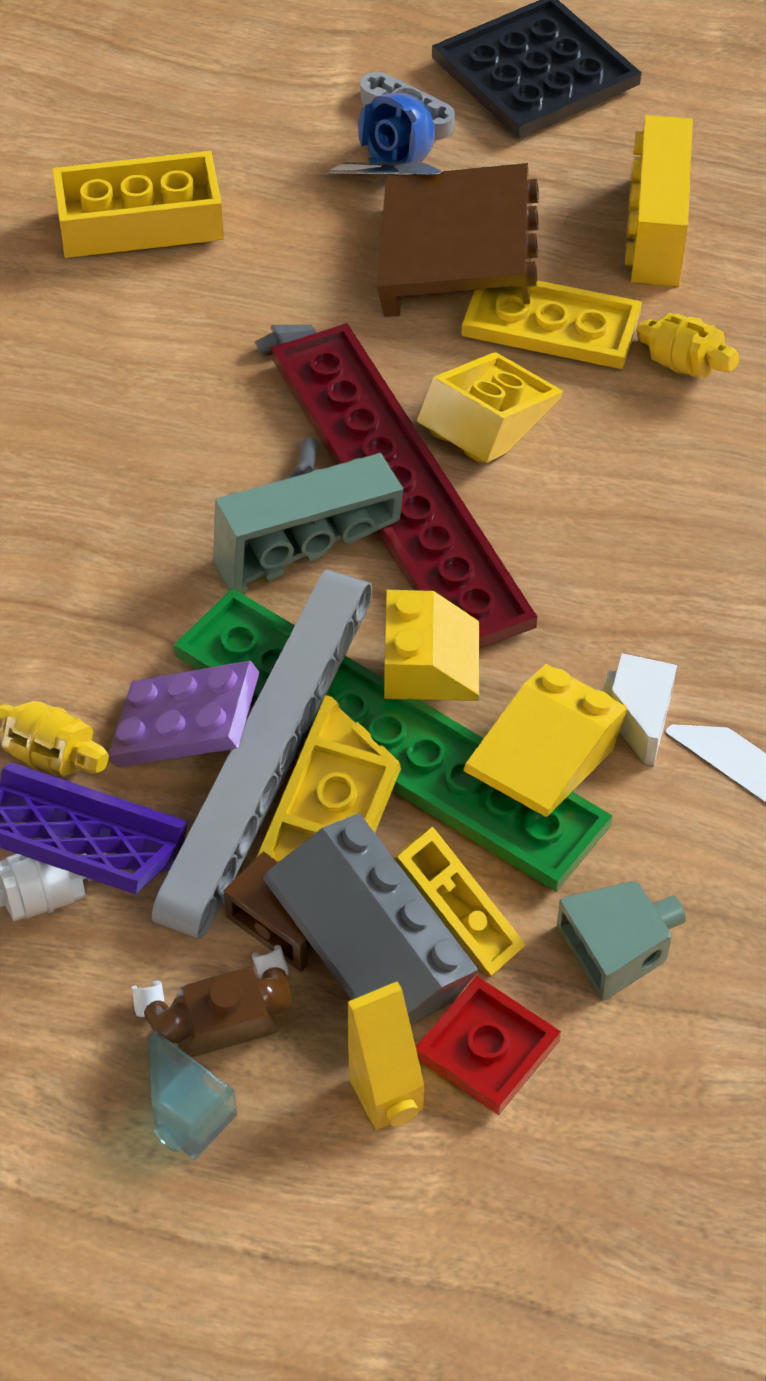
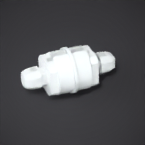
(36, 887)

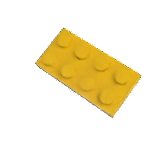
(556, 322)

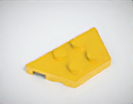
(333, 779)

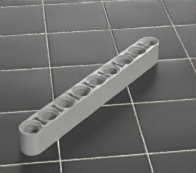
(264, 755)

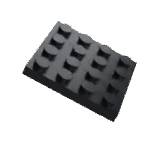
(536, 66)

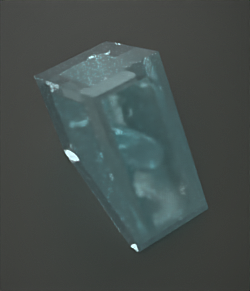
(186, 1099)

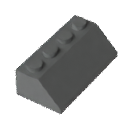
(369, 918)

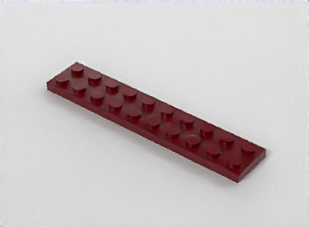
(436, 535)

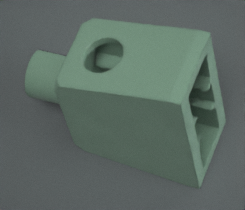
(618, 933)

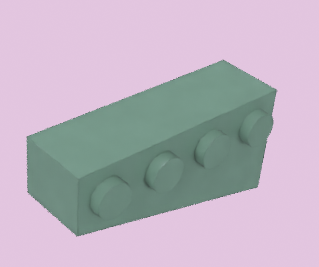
(302, 517)

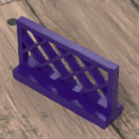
(96, 824)

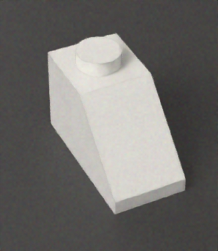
(646, 691)

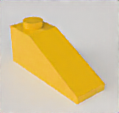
(459, 901)
(384, 1057)

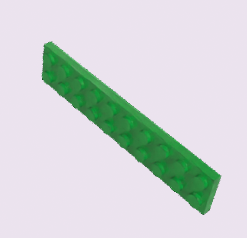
(424, 742)

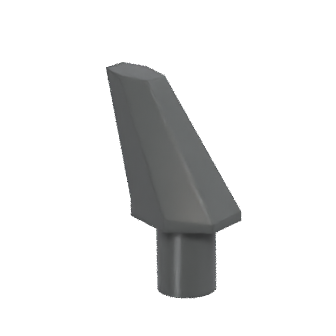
(282, 334)

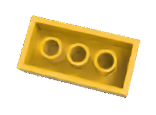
(659, 200)
(138, 204)

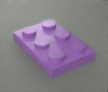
(184, 714)

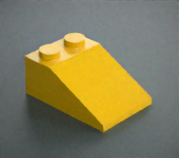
(486, 405)
(547, 740)

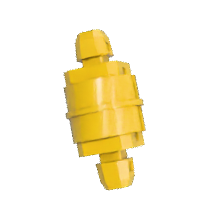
(687, 345)
(50, 739)

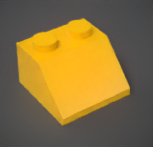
(429, 648)

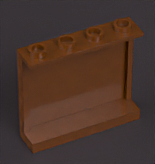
(458, 233)

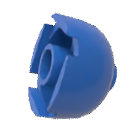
(396, 129)

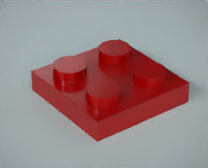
(487, 1044)

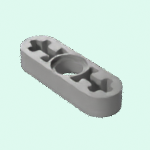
(380, 83)

